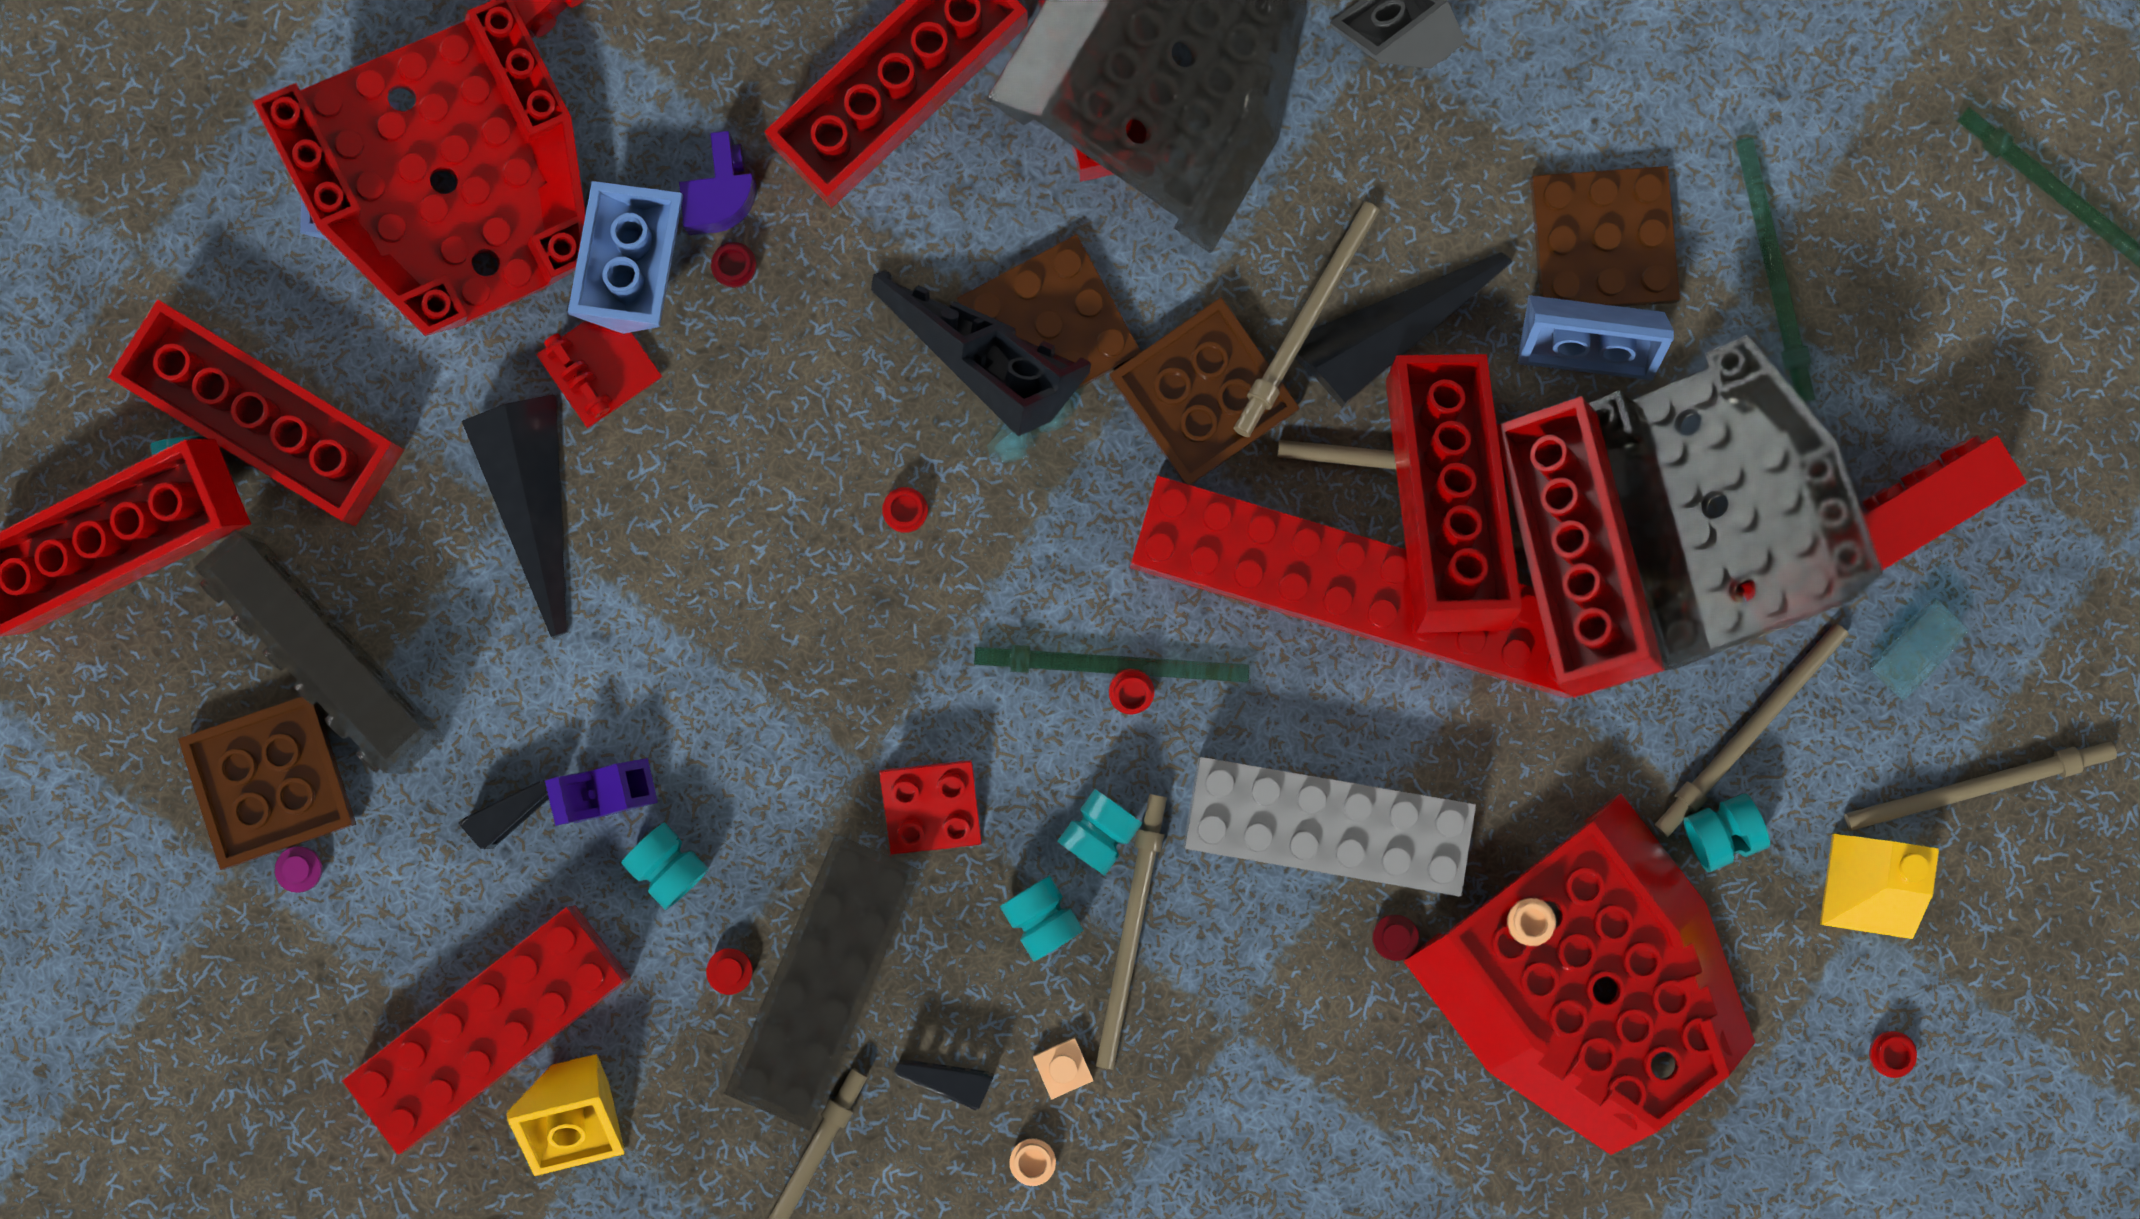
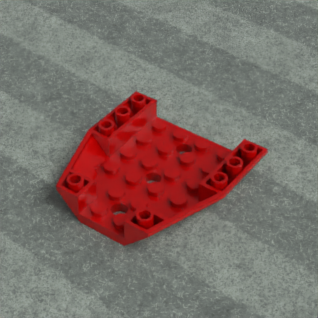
(478, 113)
(1534, 1007)

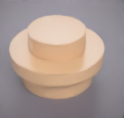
(1531, 922)
(1032, 1162)

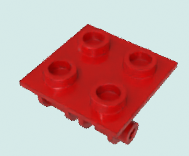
(597, 369)
(930, 807)

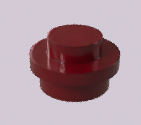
(733, 265)
(1395, 937)

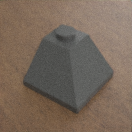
(1402, 30)

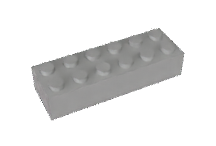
(1329, 826)

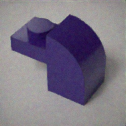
(720, 201)
(601, 792)

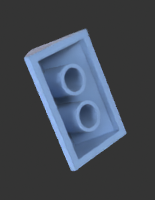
(625, 256)
(1594, 338)

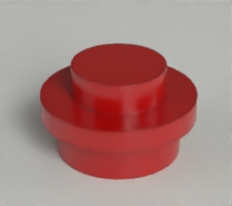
(905, 510)
(1131, 691)
(729, 971)
(1893, 1054)

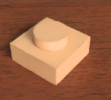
(1063, 1068)

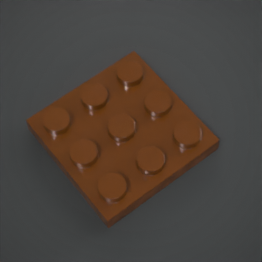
(1606, 236)
(1059, 302)
(1195, 388)
(266, 782)

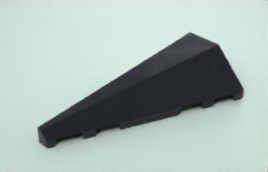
(1364, 344)
(1011, 376)
(521, 466)

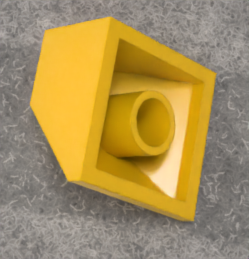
(1878, 885)
(567, 1117)

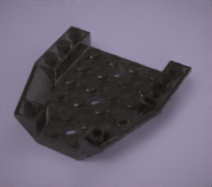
(1206, 124)
(1787, 517)

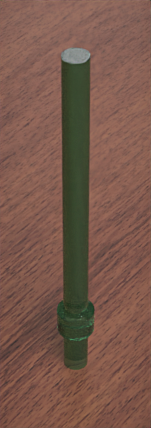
(2000, 143)
(1796, 356)
(1022, 659)

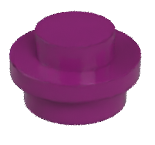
(298, 869)

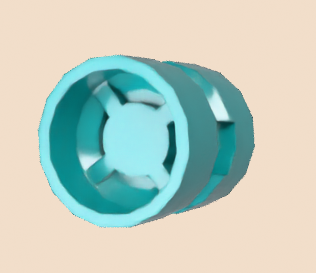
(1730, 831)
(1099, 832)
(664, 866)
(1041, 918)

